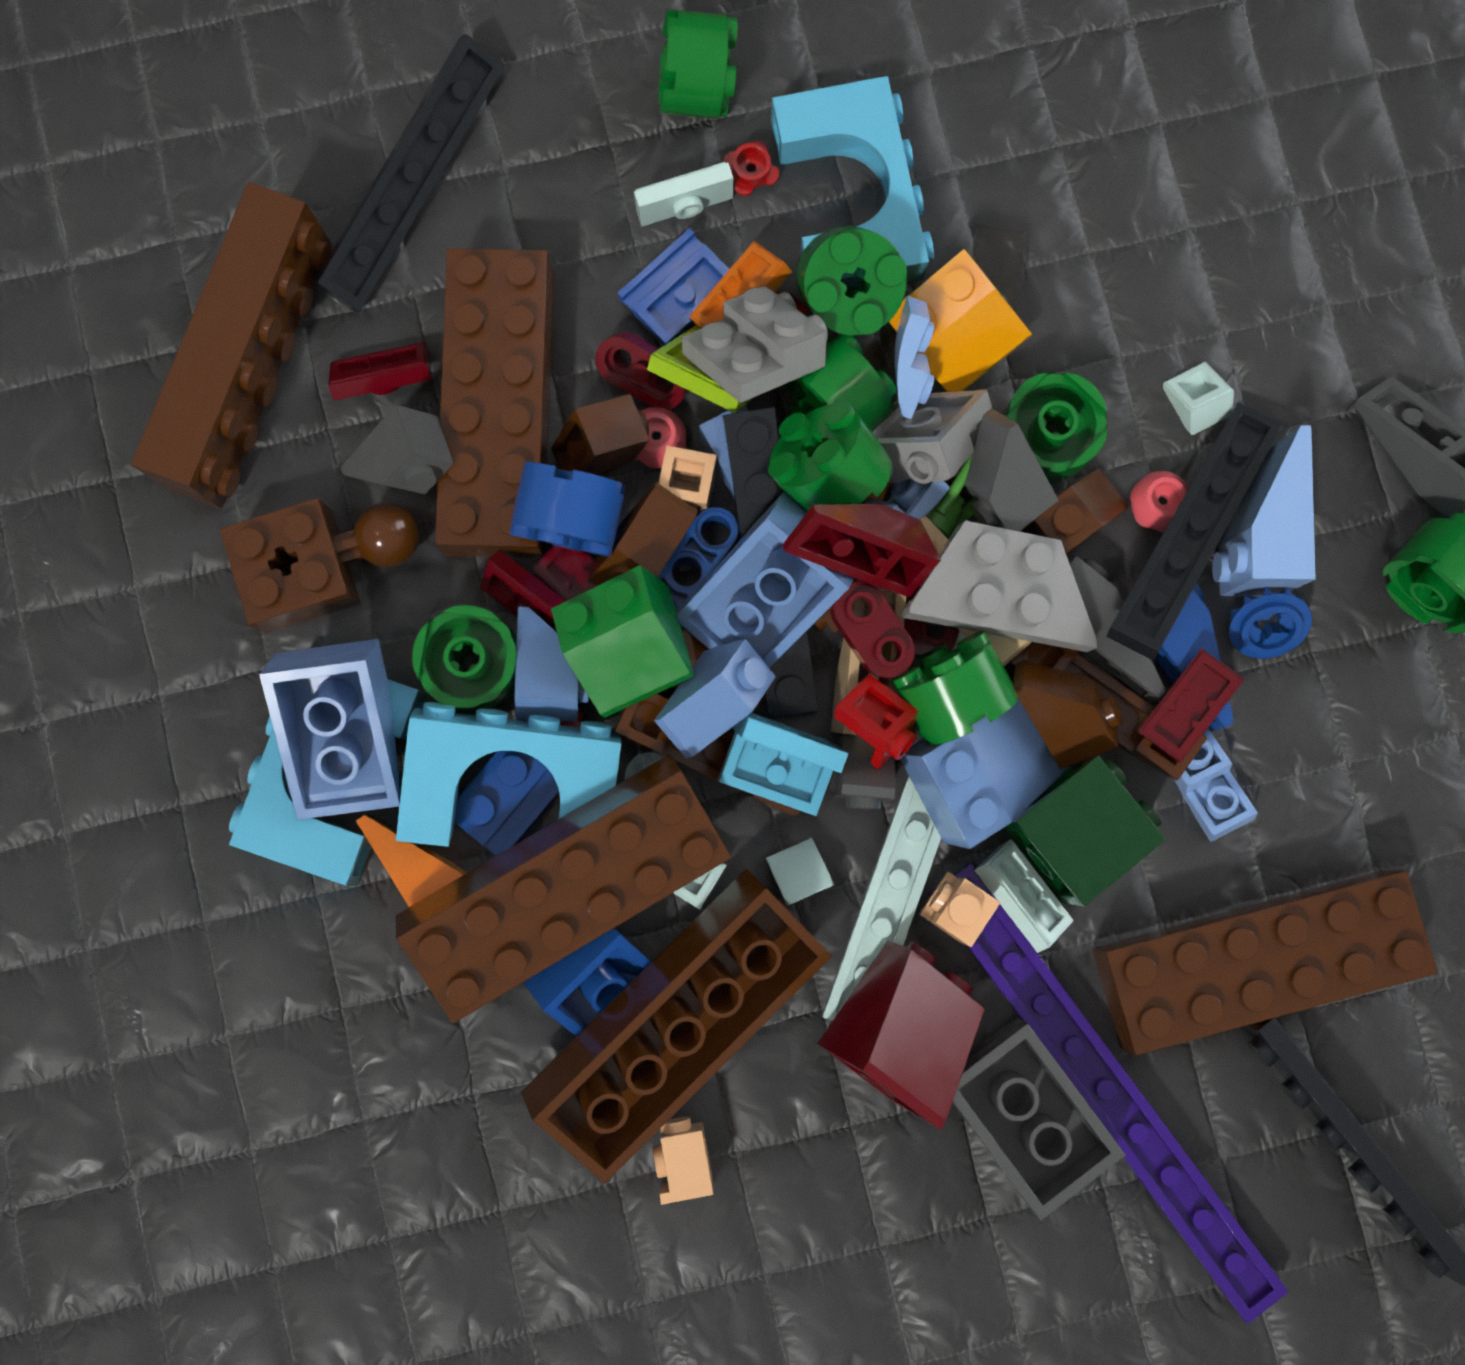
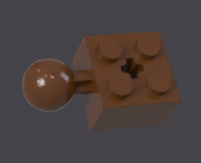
(322, 576)

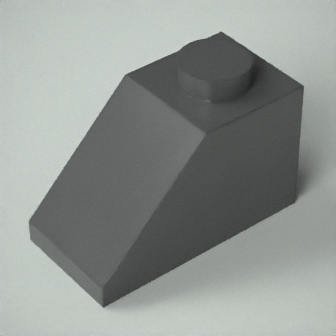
(402, 452)
(1006, 476)

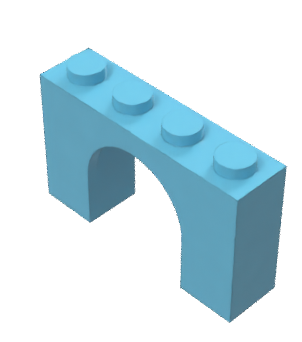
(861, 124)
(448, 742)
(314, 845)

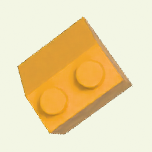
(970, 323)

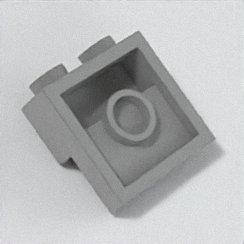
(758, 344)
(935, 439)

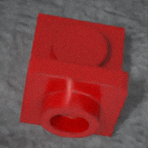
(879, 719)

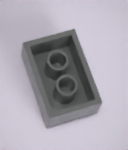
(1033, 1119)

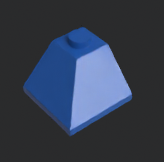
(587, 980)

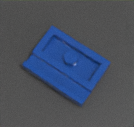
(673, 287)
(505, 800)

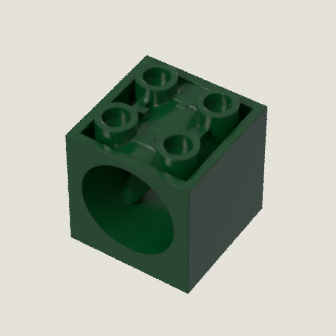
(1085, 831)

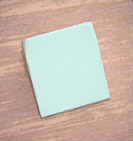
(1200, 397)
(799, 871)

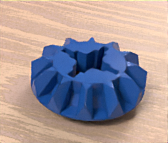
(1275, 638)

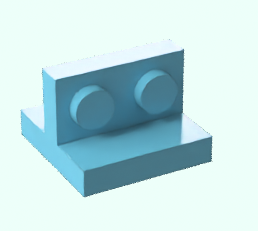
(781, 763)

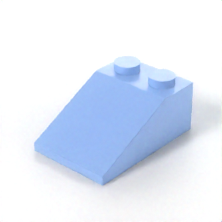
(1273, 527)

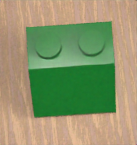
(623, 640)

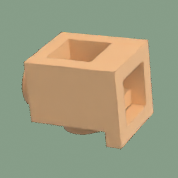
(689, 476)
(959, 909)
(683, 1161)

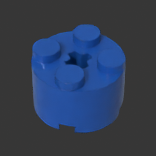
(567, 508)

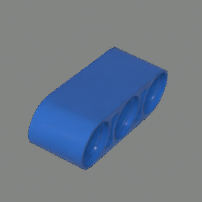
(698, 552)

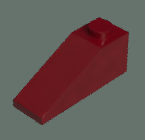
(866, 544)

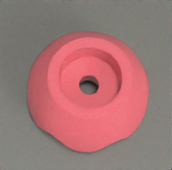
(672, 434)
(1146, 494)

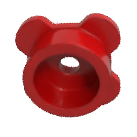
(753, 154)

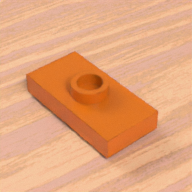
(752, 270)

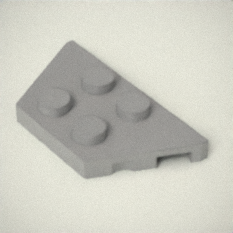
(1005, 586)

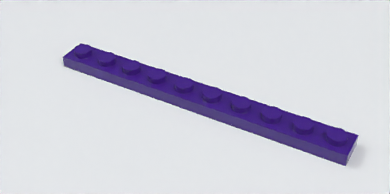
(1126, 1114)

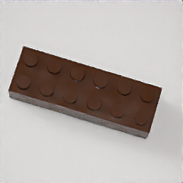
(234, 347)
(492, 395)
(560, 889)
(1264, 961)
(673, 1027)

